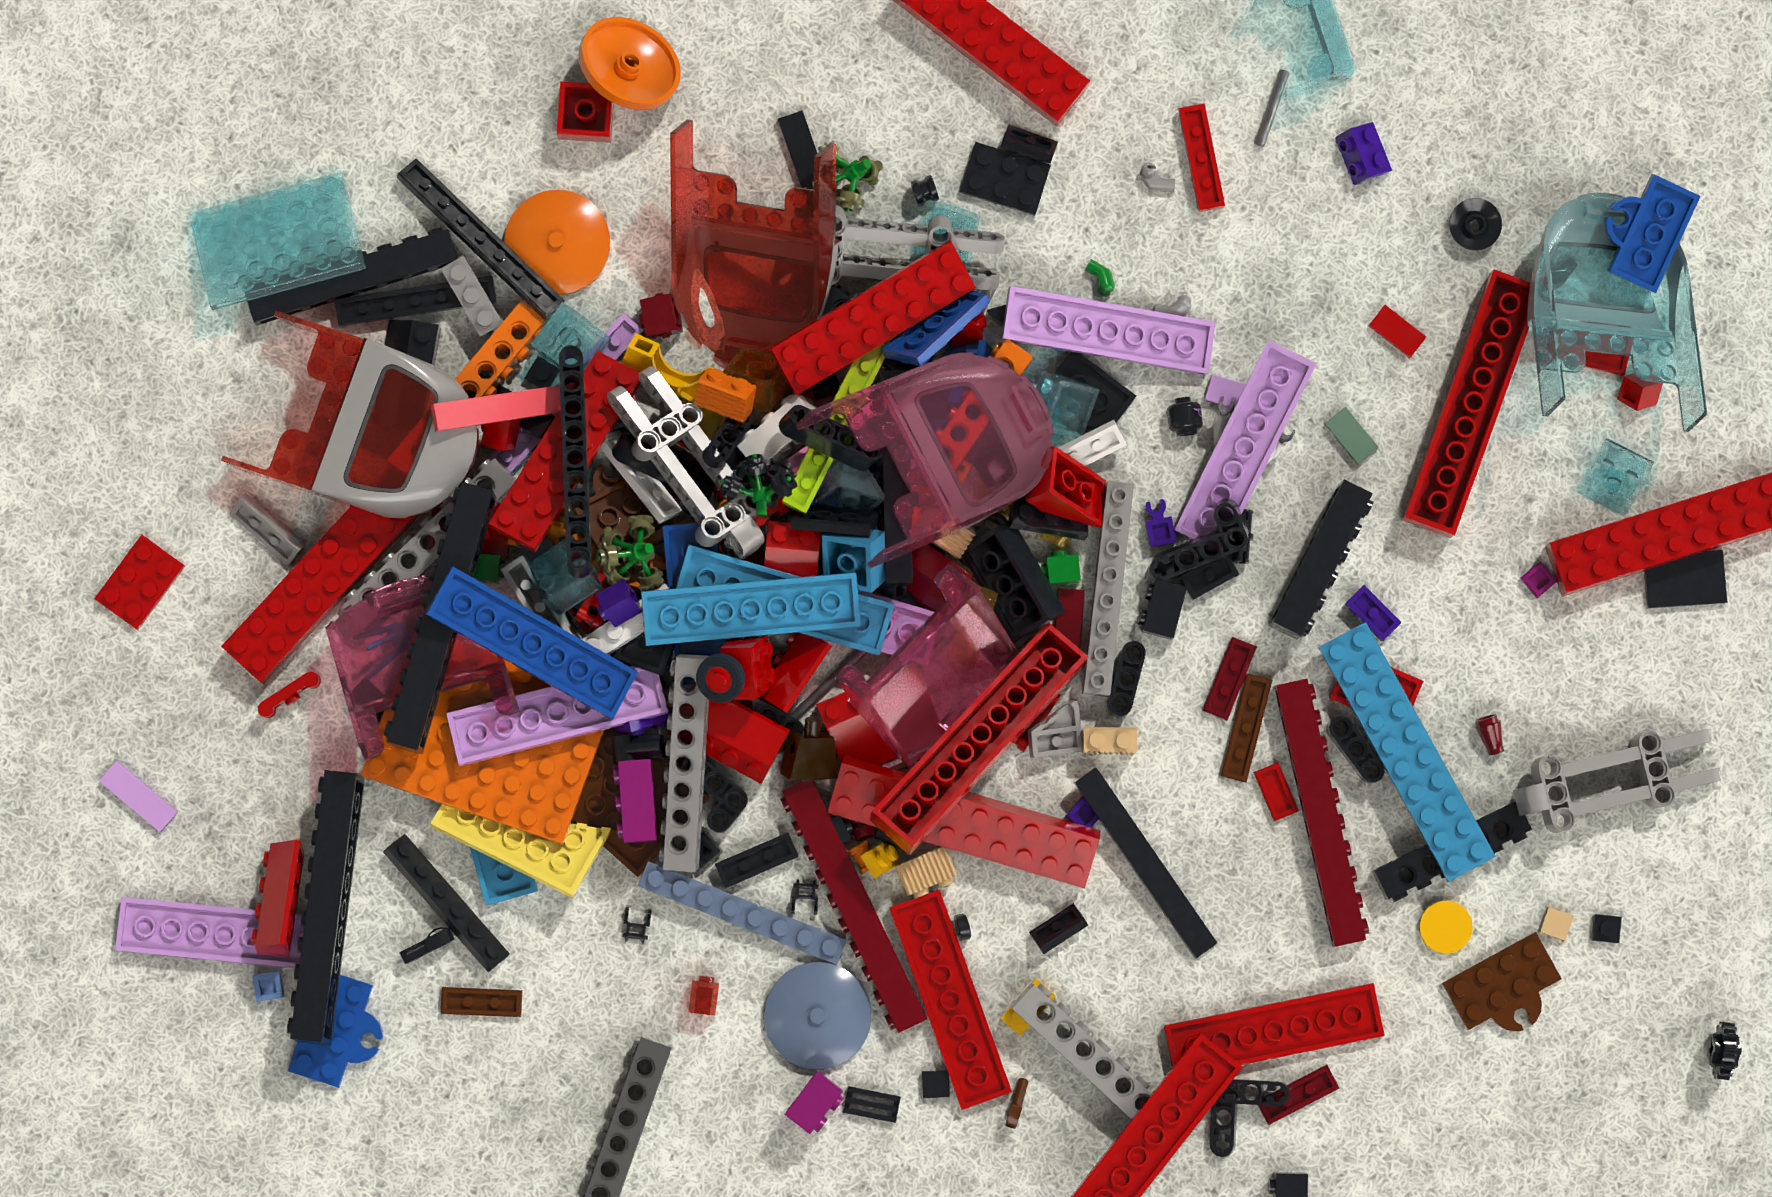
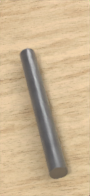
(825, 686)

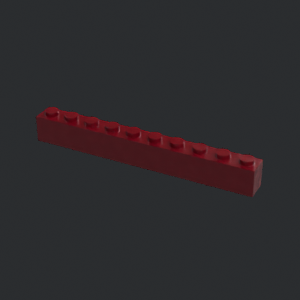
(1320, 812)
(854, 905)

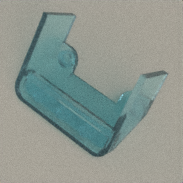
(1336, 62)

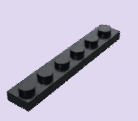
(403, 302)
(446, 903)

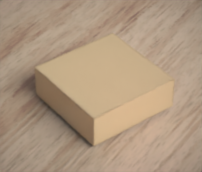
(1556, 923)

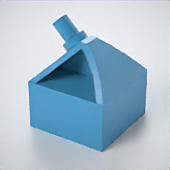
(851, 554)

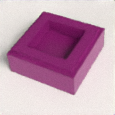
(1538, 579)

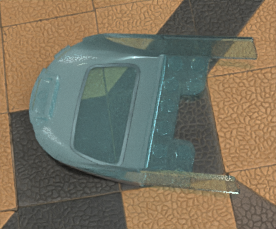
(1586, 308)

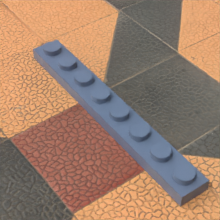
(742, 913)

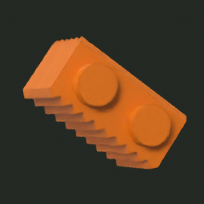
(725, 394)

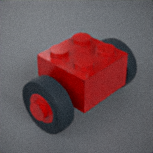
(739, 671)

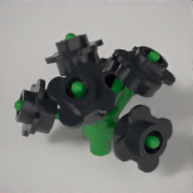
(764, 495)

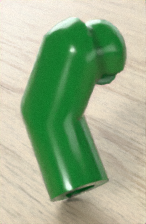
(1104, 276)

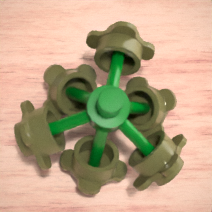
(865, 169)
(637, 554)

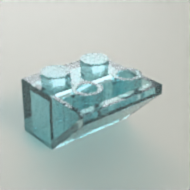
(555, 583)

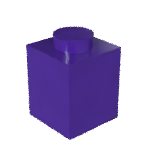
(618, 603)

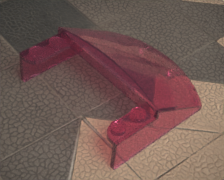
(372, 650)
(934, 671)

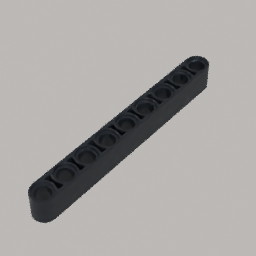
(575, 473)

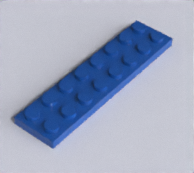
(531, 642)

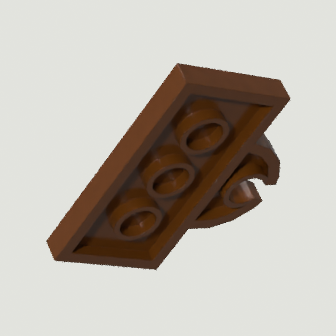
(614, 503)
(1504, 985)

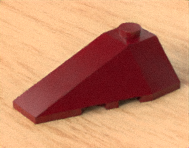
(926, 564)

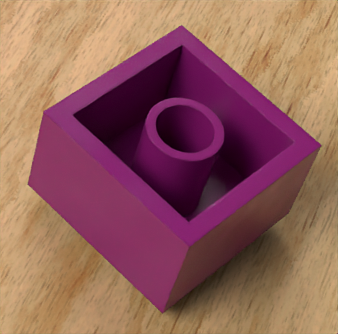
(814, 1102)

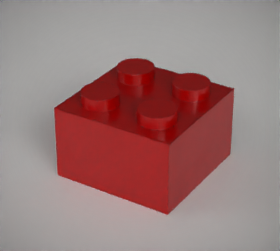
(583, 113)

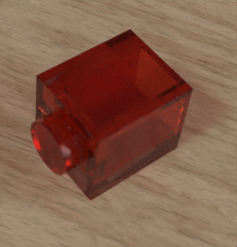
(704, 996)

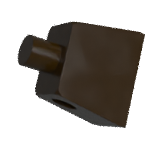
(810, 754)

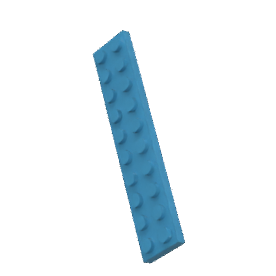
(1406, 752)

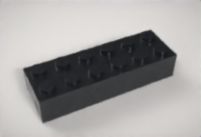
(1320, 560)

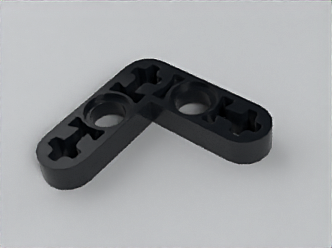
(1230, 1105)

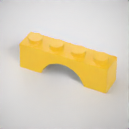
(645, 353)

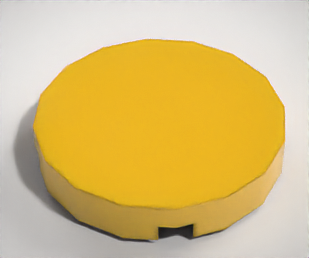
(1445, 927)

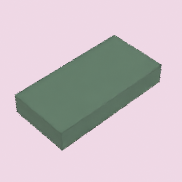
(1351, 435)

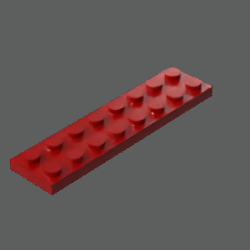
(872, 318)
(539, 489)
(950, 999)
(1285, 1026)
(1162, 1123)

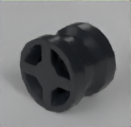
(924, 190)

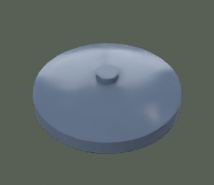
(817, 1015)

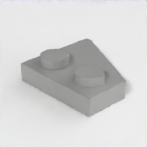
(1057, 733)

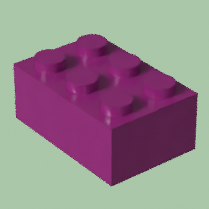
(636, 801)

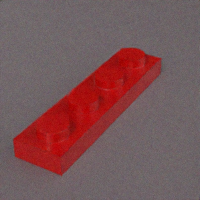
(1201, 157)

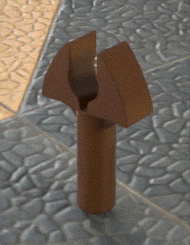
(1016, 1106)

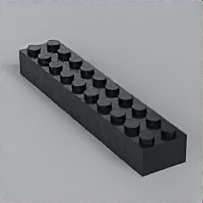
(435, 641)
(326, 907)

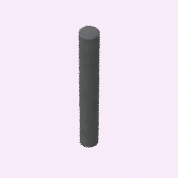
(1272, 108)

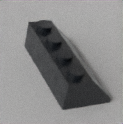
(414, 338)
(1007, 566)

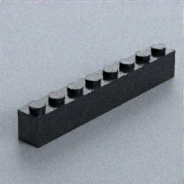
(383, 268)

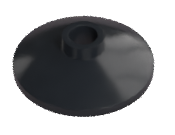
(1482, 212)

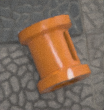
(856, 852)

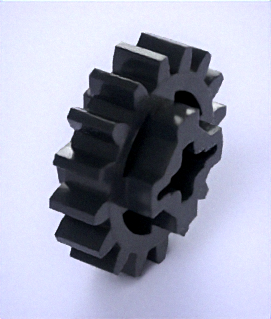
(1724, 1050)

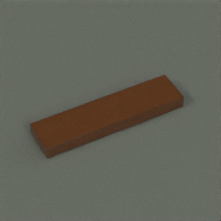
(1246, 727)

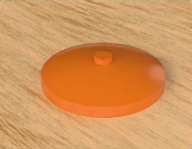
(629, 63)
(560, 239)

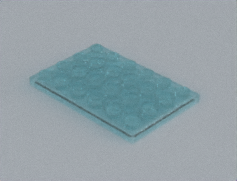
(277, 241)

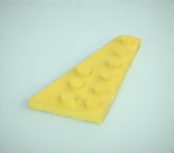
(543, 860)

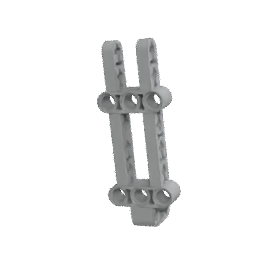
(911, 235)
(741, 536)
(1536, 797)

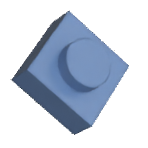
(268, 986)

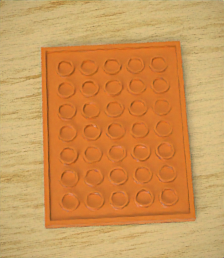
(522, 790)

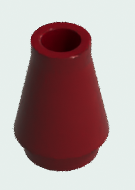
(1491, 733)

